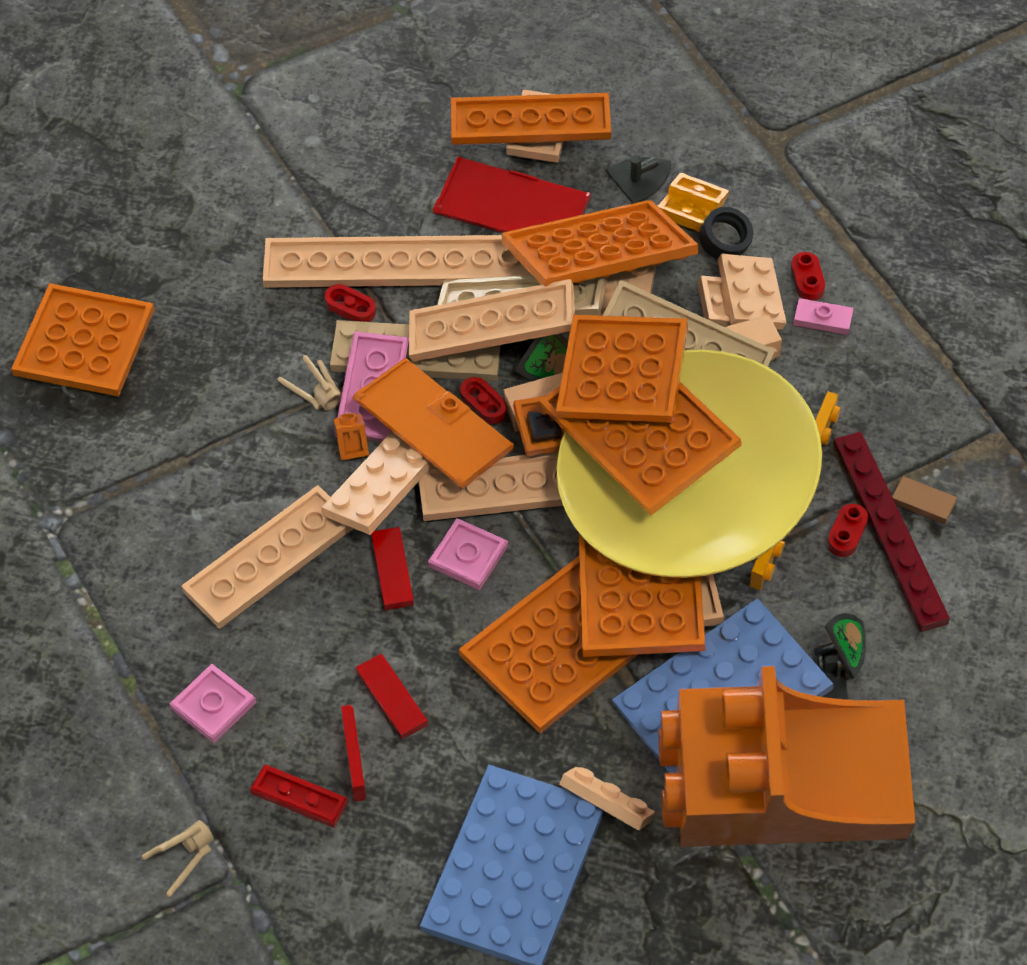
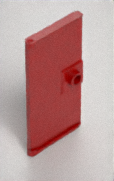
(505, 198)

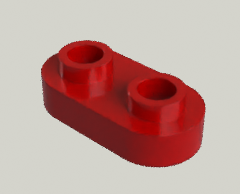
(807, 270)
(352, 304)
(485, 401)
(849, 528)

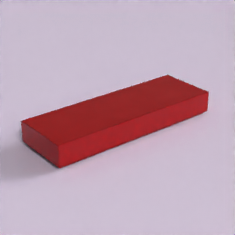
(392, 568)
(391, 696)
(353, 753)
(299, 795)

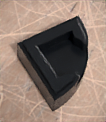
(542, 427)

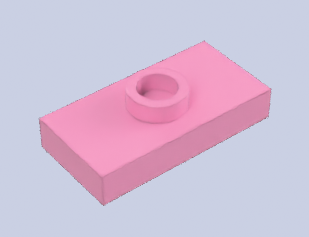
(823, 316)

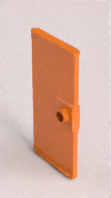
(433, 422)

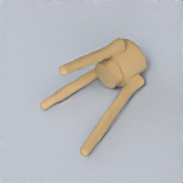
(326, 392)
(193, 839)

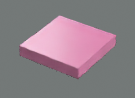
(468, 554)
(212, 703)

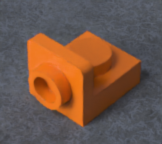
(351, 436)

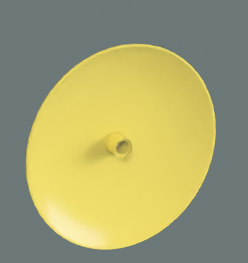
(733, 508)

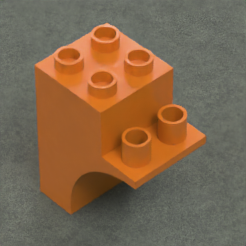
(784, 767)

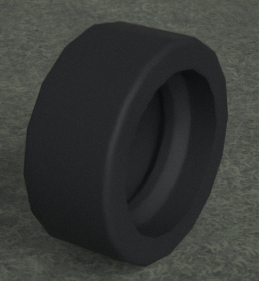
(732, 217)

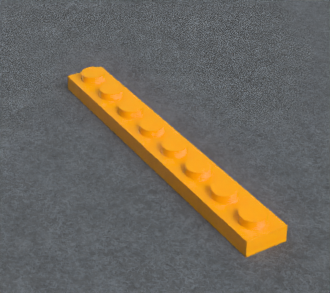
(763, 567)

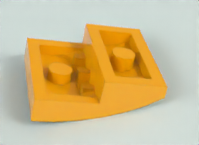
(692, 201)

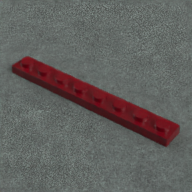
(891, 532)

